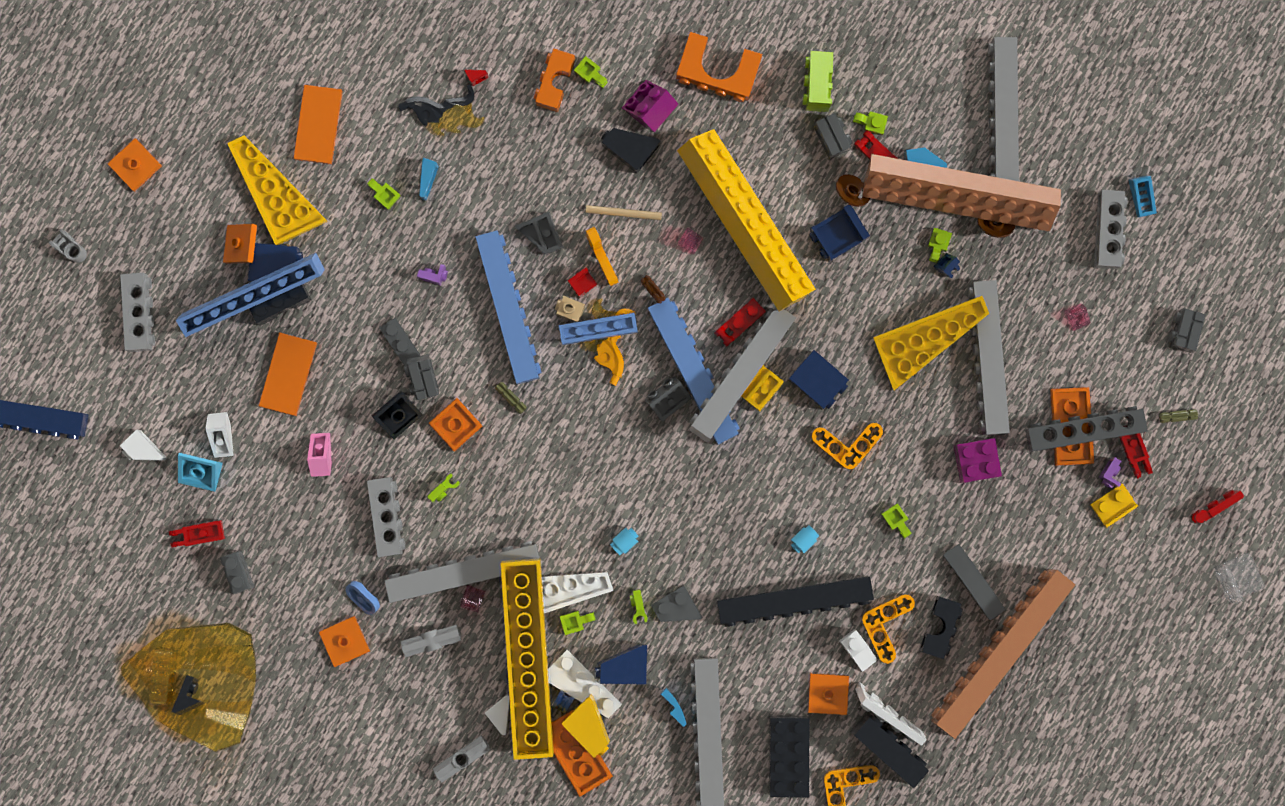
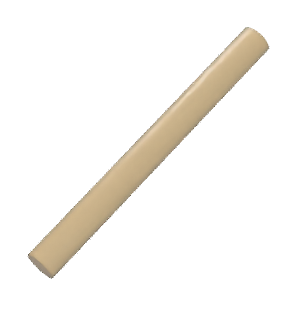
(623, 212)

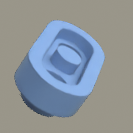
(362, 597)

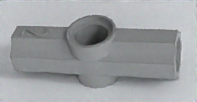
(431, 640)
(452, 766)

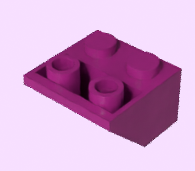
(650, 105)

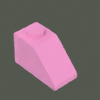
(319, 455)

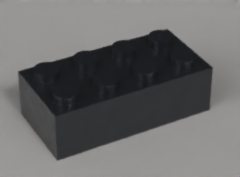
(892, 753)
(789, 756)

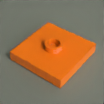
(134, 164)
(240, 243)
(455, 424)
(344, 641)
(828, 694)

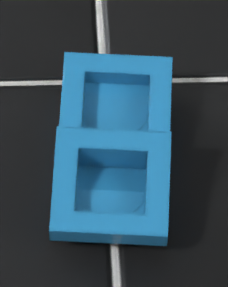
(676, 712)

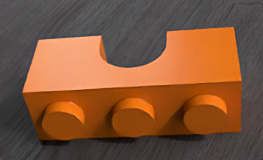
(557, 64)

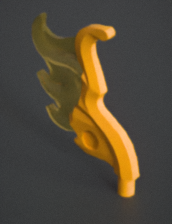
(607, 350)

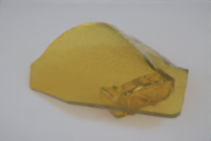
(226, 674)

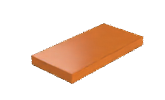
(318, 124)
(287, 374)
(1067, 404)
(578, 764)

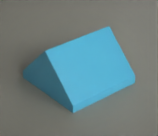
(198, 471)

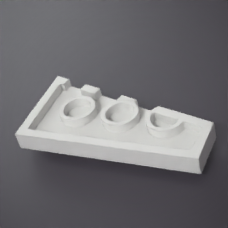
(571, 589)
(579, 683)
(888, 714)

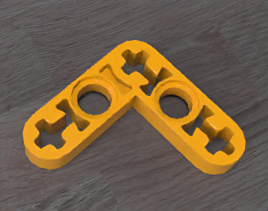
(596, 245)
(844, 450)
(878, 625)
(842, 781)

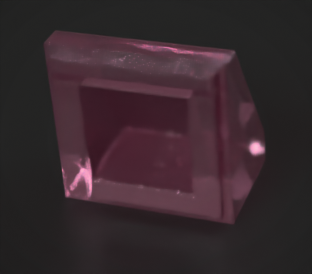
(690, 241)
(1077, 316)
(472, 598)

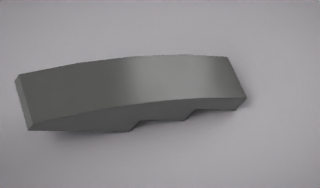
(974, 582)

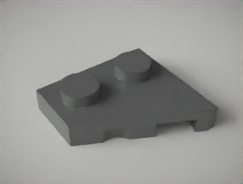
(542, 233)
(676, 607)

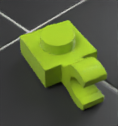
(589, 71)
(873, 122)
(385, 194)
(939, 242)
(439, 492)
(895, 518)
(636, 600)
(574, 622)

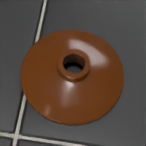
(851, 190)
(995, 229)

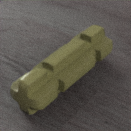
(511, 398)
(1177, 416)

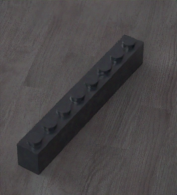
(795, 600)

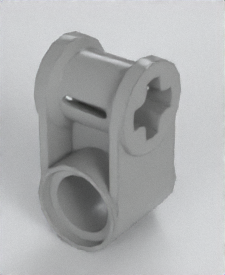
(66, 245)

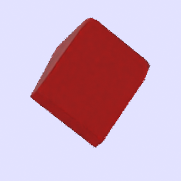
(476, 76)

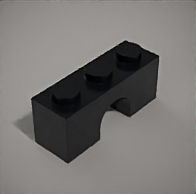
(273, 307)
(948, 612)

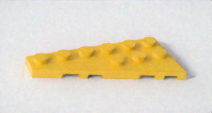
(278, 201)
(918, 343)

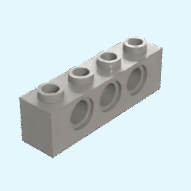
(1118, 201)
(130, 304)
(375, 489)

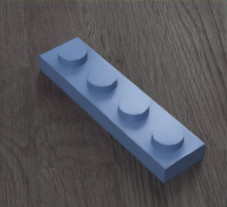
(598, 329)

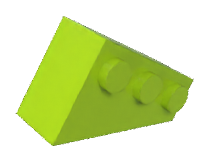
(818, 81)

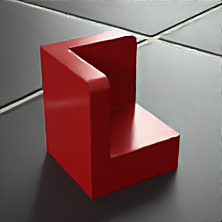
(582, 282)

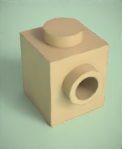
(569, 309)

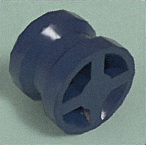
(562, 702)

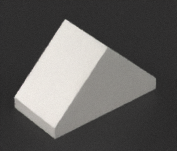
(499, 714)

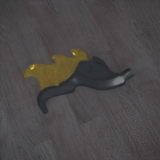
(445, 115)

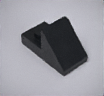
(184, 701)

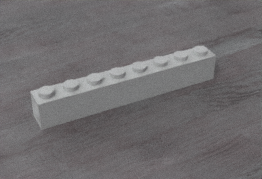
(1004, 108)
(990, 362)
(742, 373)
(454, 573)
(708, 732)

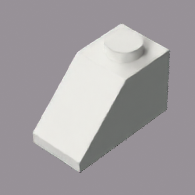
(219, 434)
(140, 447)
(858, 650)

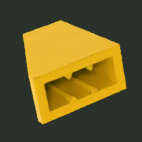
(587, 727)

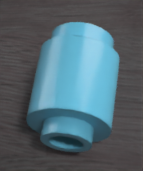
(804, 539)
(624, 541)

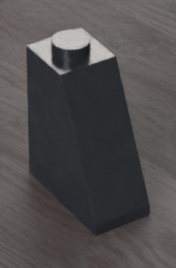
(630, 147)

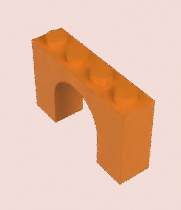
(737, 85)

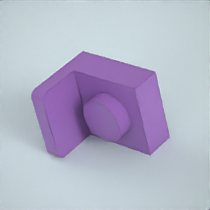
(429, 275)
(1111, 469)

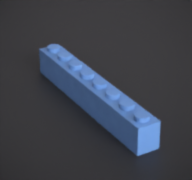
(250, 294)
(507, 307)
(688, 361)

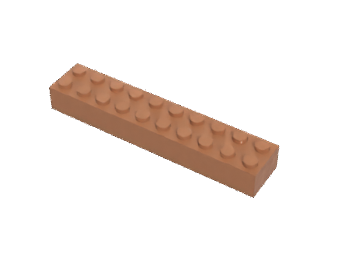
(961, 192)
(1002, 652)

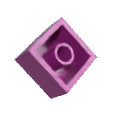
(977, 460)

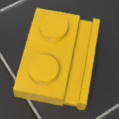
(762, 388)
(1114, 505)

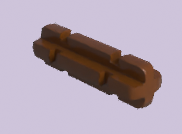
(653, 289)

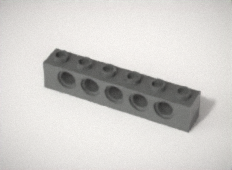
(1136, 425)

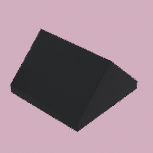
(397, 415)

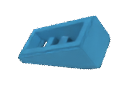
(428, 173)
(1136, 197)

